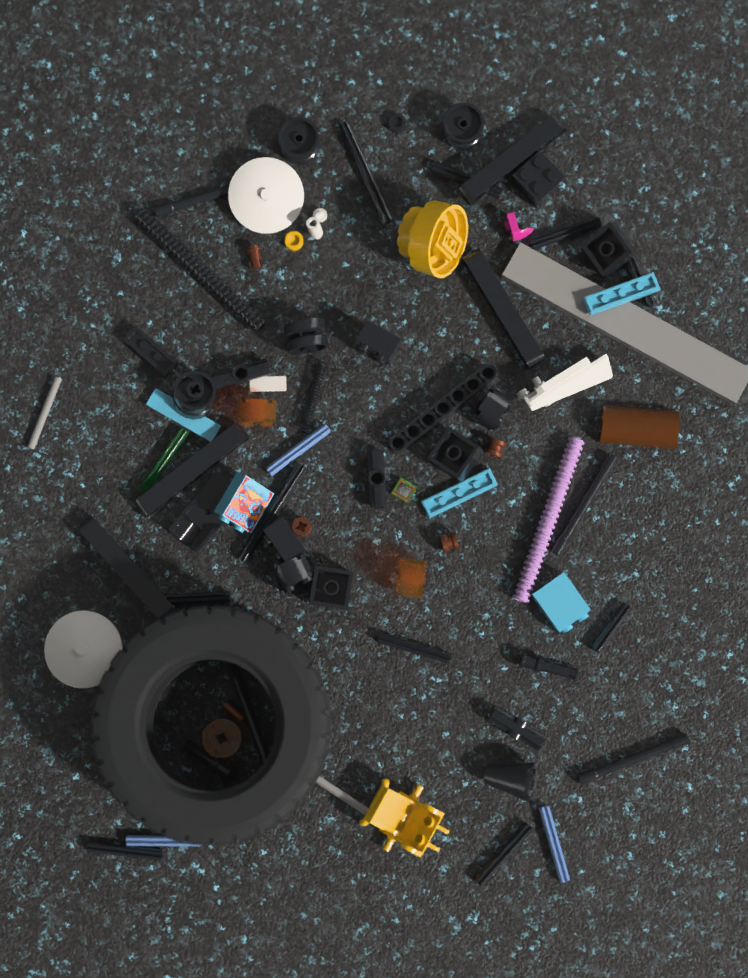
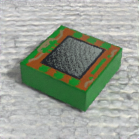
(404, 490)

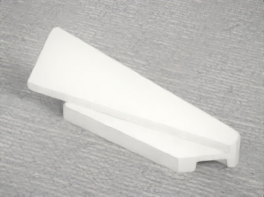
(570, 381)

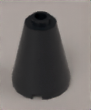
(511, 778)

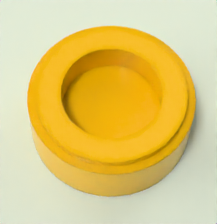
(293, 240)

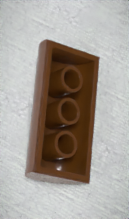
(639, 427)

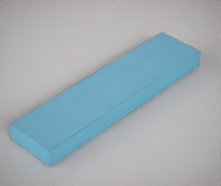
(621, 294)
(164, 404)
(459, 493)

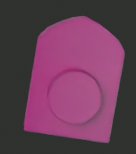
(511, 225)

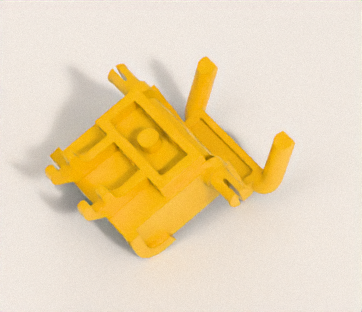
(404, 819)

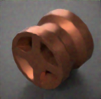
(495, 448)
(303, 530)
(449, 541)

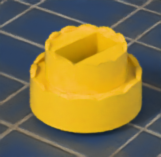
(434, 237)

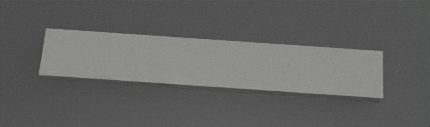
(628, 325)

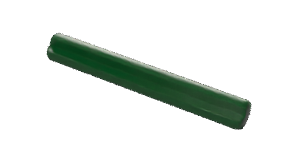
(164, 459)

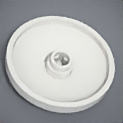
(266, 195)
(81, 648)

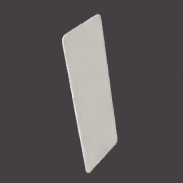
(268, 383)

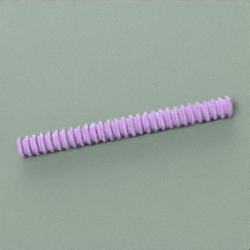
(548, 520)

